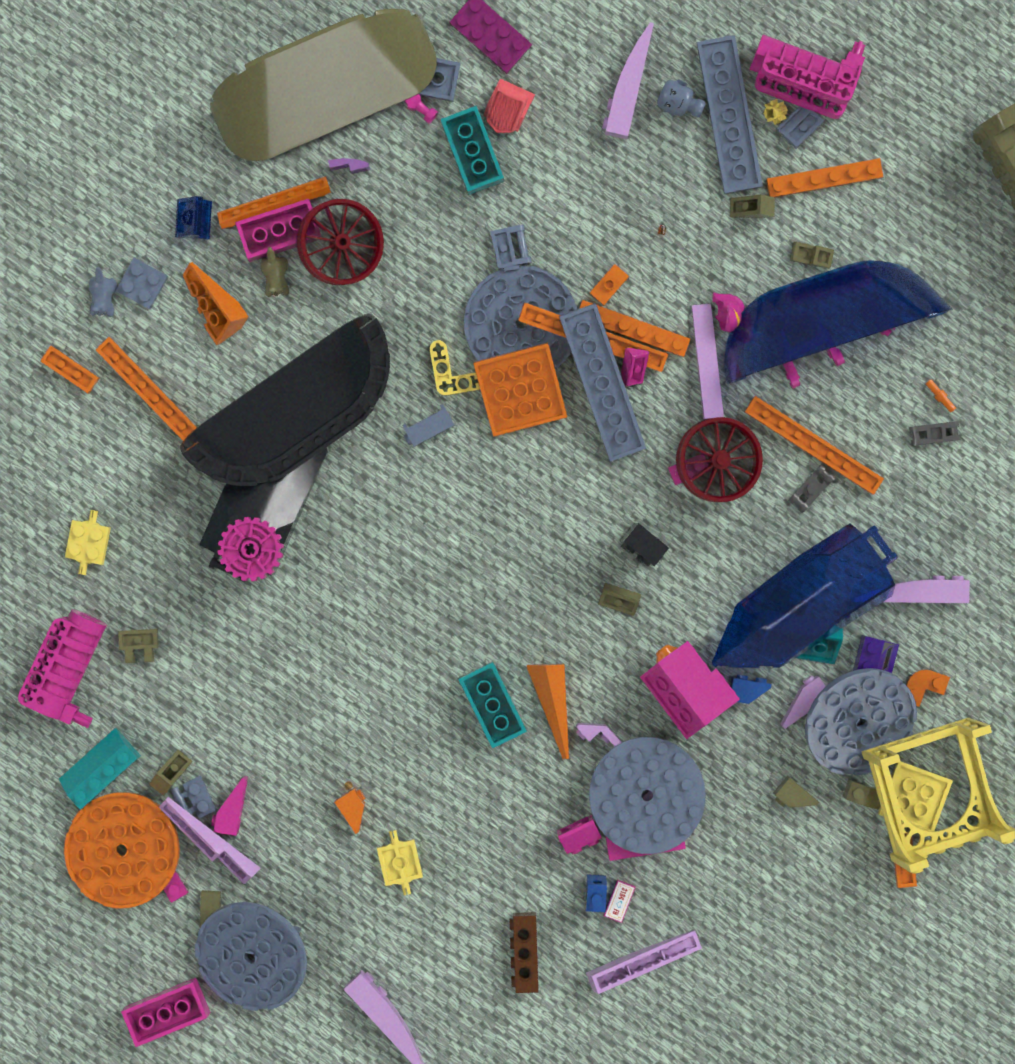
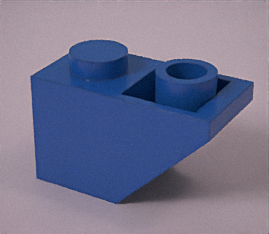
(747, 689)

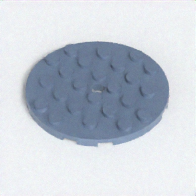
(497, 305)
(837, 709)
(643, 824)
(256, 930)

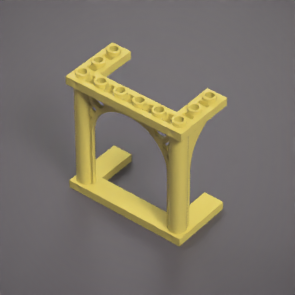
(990, 821)

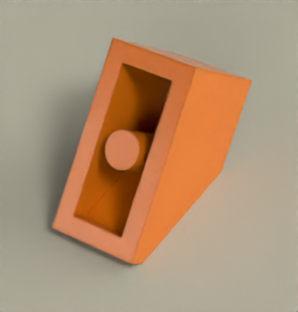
(352, 808)

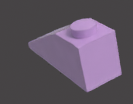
(803, 700)

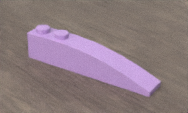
(627, 89)
(932, 590)
(642, 961)
(383, 1014)

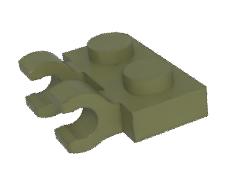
(138, 639)

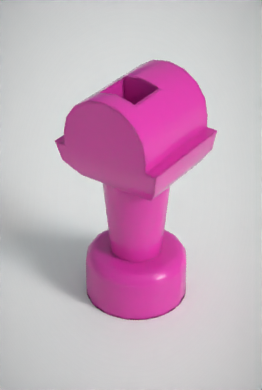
(415, 103)

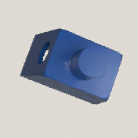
(596, 893)

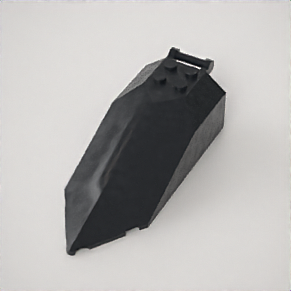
(273, 501)

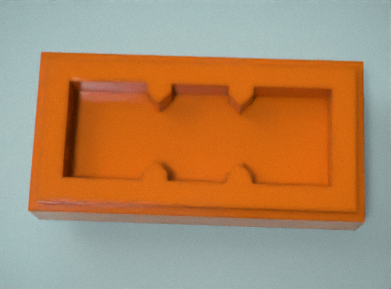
(609, 284)

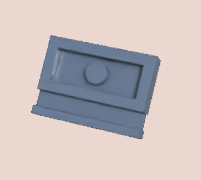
(800, 126)

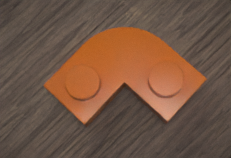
(927, 680)

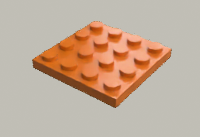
(520, 389)

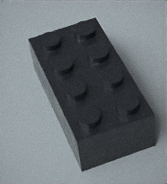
(643, 544)

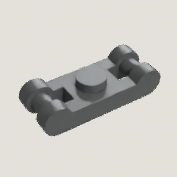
(935, 433)
(811, 488)

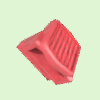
(507, 107)

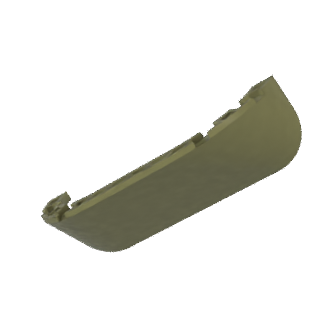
(323, 83)

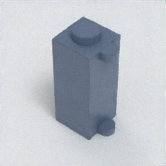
(428, 427)

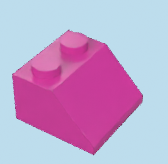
(579, 834)

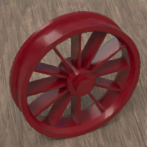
(340, 242)
(719, 459)

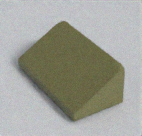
(619, 599)

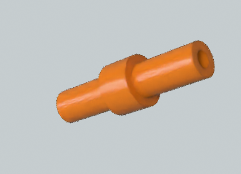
(940, 395)

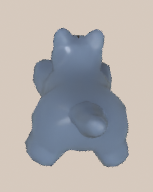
(101, 291)

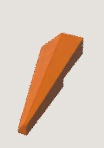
(551, 691)

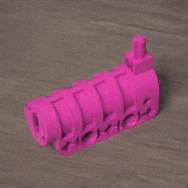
(64, 668)

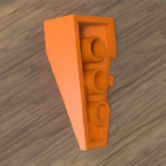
(220, 309)

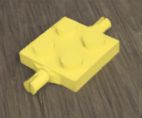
(87, 542)
(399, 862)

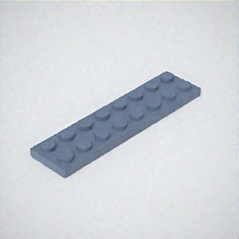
(729, 114)
(602, 382)

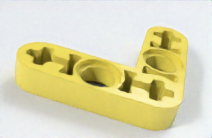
(447, 376)

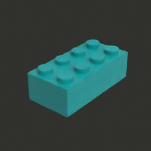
(472, 150)
(492, 704)

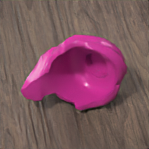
(729, 311)

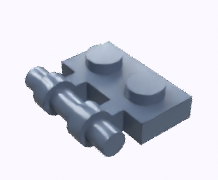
(198, 795)

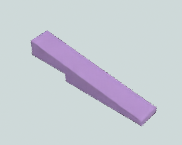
(707, 361)
(209, 842)

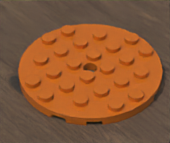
(93, 853)

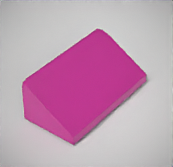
(634, 366)

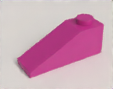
(229, 815)

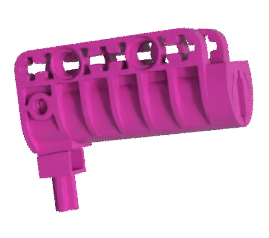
(808, 75)

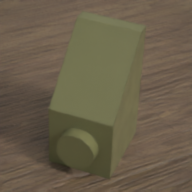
(752, 206)
(170, 772)
(861, 794)
(793, 795)

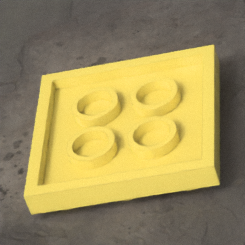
(919, 795)

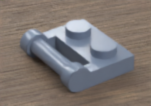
(504, 247)

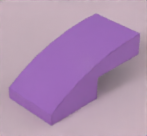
(355, 165)

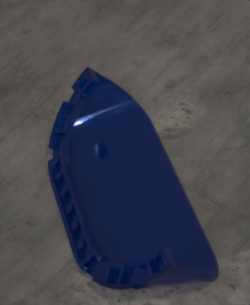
(827, 314)

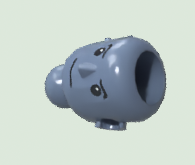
(677, 99)

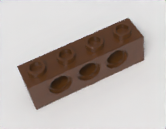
(526, 983)

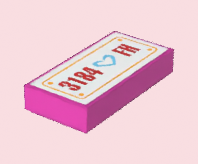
(619, 901)

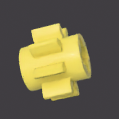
(775, 111)

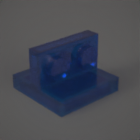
(193, 218)

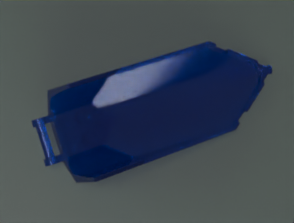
(808, 600)

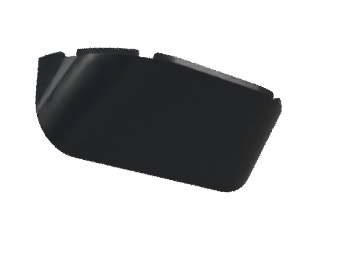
(295, 408)

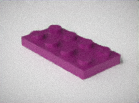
(490, 34)

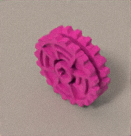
(235, 550)

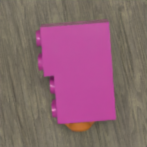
(688, 688)

